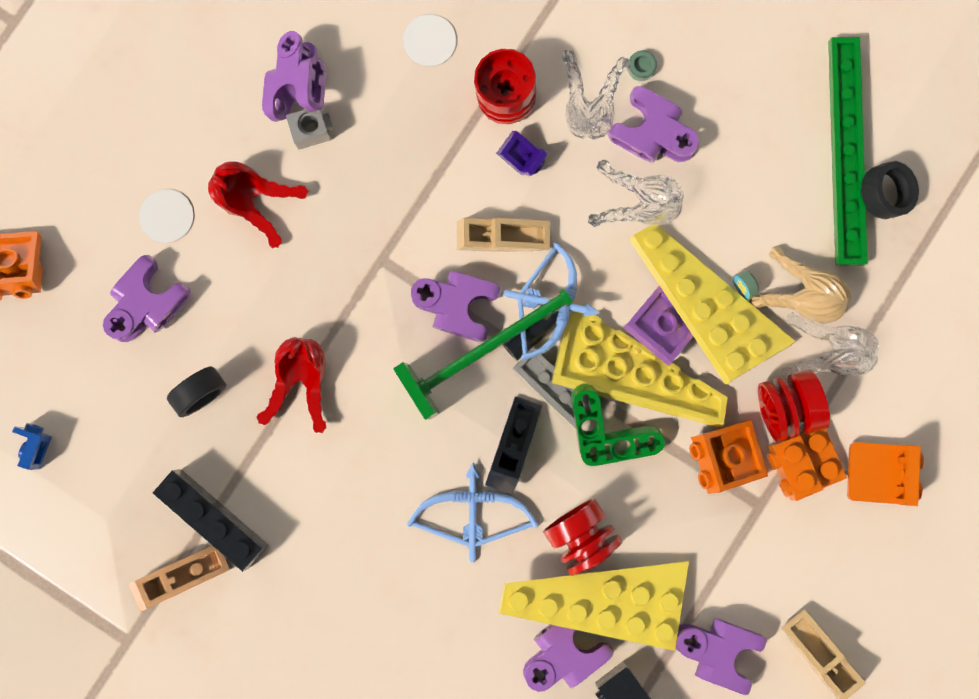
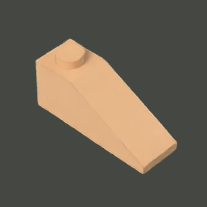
(178, 577)

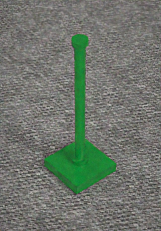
(420, 389)

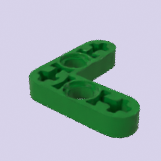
(598, 438)

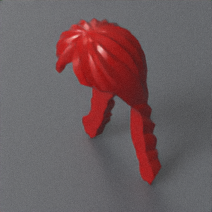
(235, 185)
(294, 362)

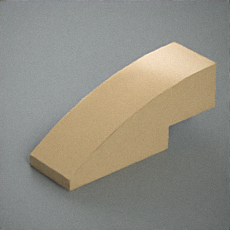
(503, 235)
(823, 656)

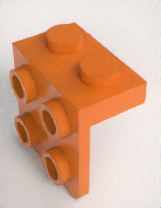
(885, 473)

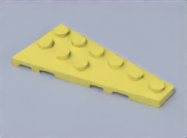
(720, 319)
(631, 372)
(620, 604)

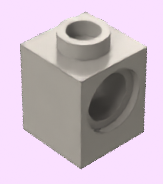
(298, 121)

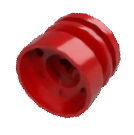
(503, 71)
(793, 405)
(582, 536)

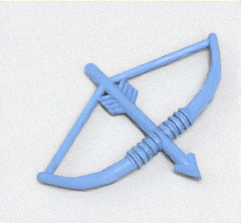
(533, 299)
(472, 530)

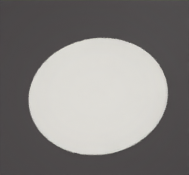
(429, 40)
(166, 215)

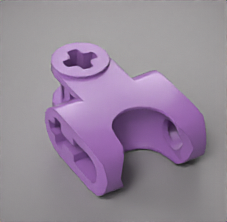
(297, 77)
(658, 133)
(452, 301)
(138, 304)
(717, 651)
(563, 659)

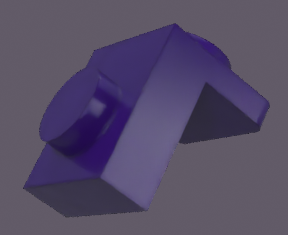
(521, 154)

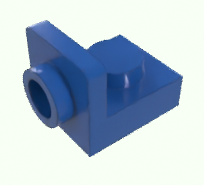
(34, 449)

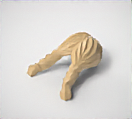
(821, 300)

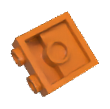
(20, 264)
(728, 457)
(805, 464)

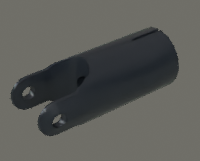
(533, 336)

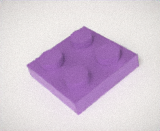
(659, 327)

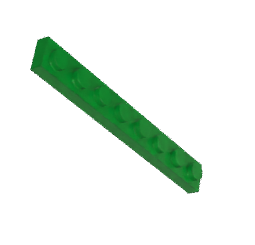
(847, 151)

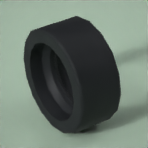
(906, 187)
(196, 391)

